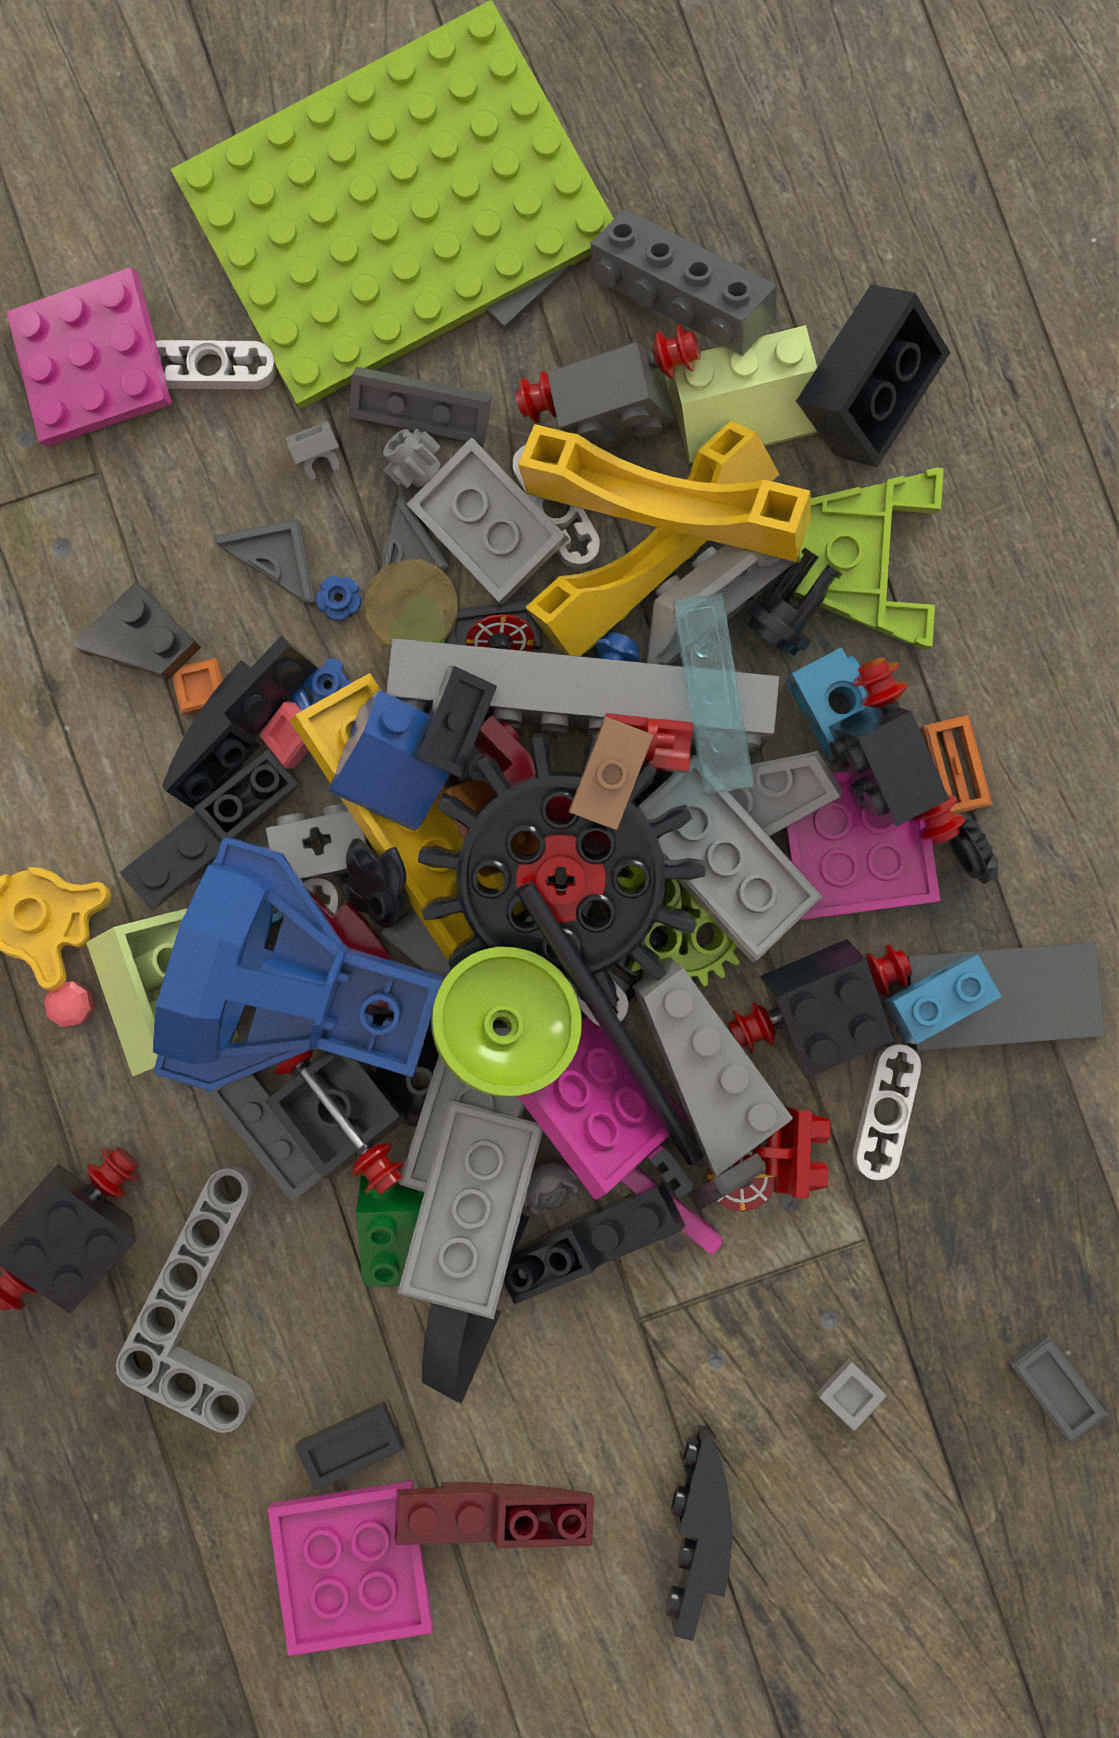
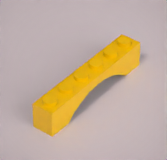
(746, 515)
(587, 605)

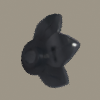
(376, 883)

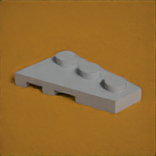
(787, 790)

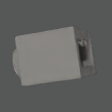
(296, 833)

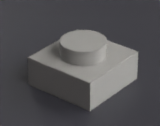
(851, 1394)

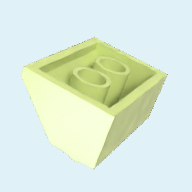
(748, 389)
(131, 973)

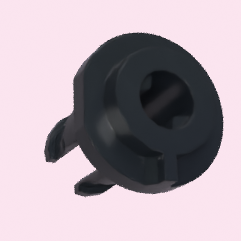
(782, 621)

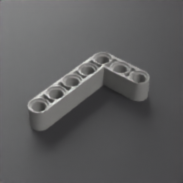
(183, 1301)

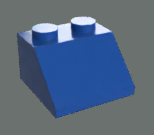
(379, 767)

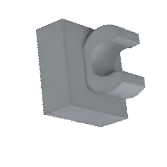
(311, 444)

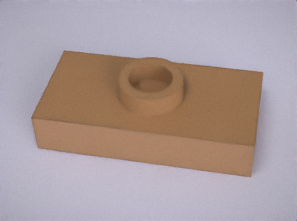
(610, 773)

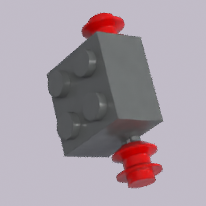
(612, 392)

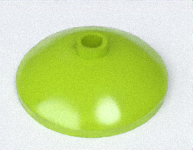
(532, 1002)

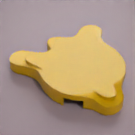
(43, 916)

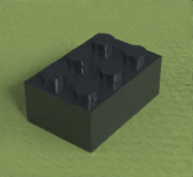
(874, 375)

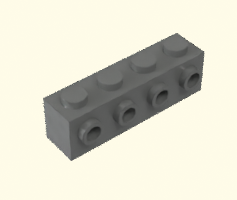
(684, 282)

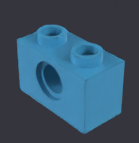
(814, 685)
(942, 999)

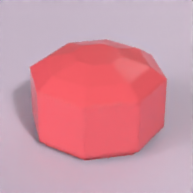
(70, 1004)

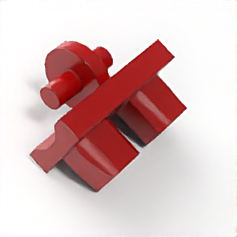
(670, 741)
(790, 1152)

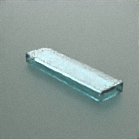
(713, 694)

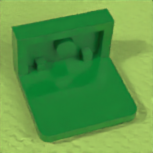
(385, 1232)

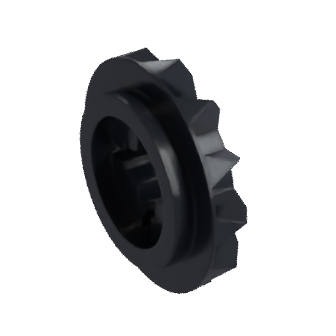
(974, 851)

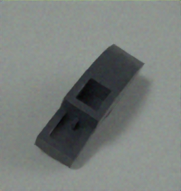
(226, 725)
(194, 844)
(592, 1241)
(457, 1342)
(705, 1516)

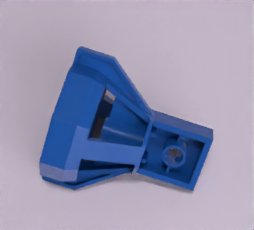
(304, 990)

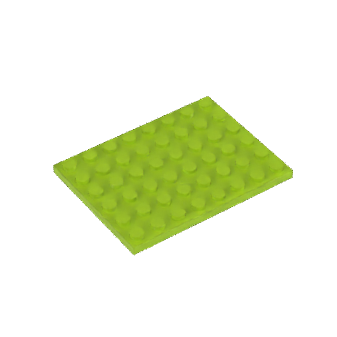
(395, 203)

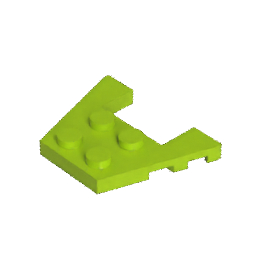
(853, 536)

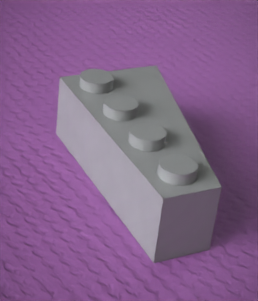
(713, 1076)

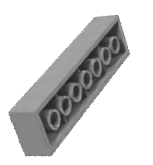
(569, 690)

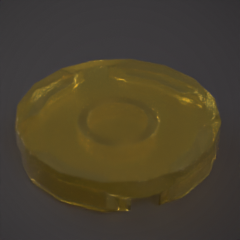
(411, 602)

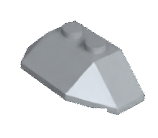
(729, 571)

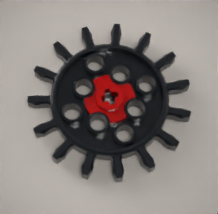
(590, 876)

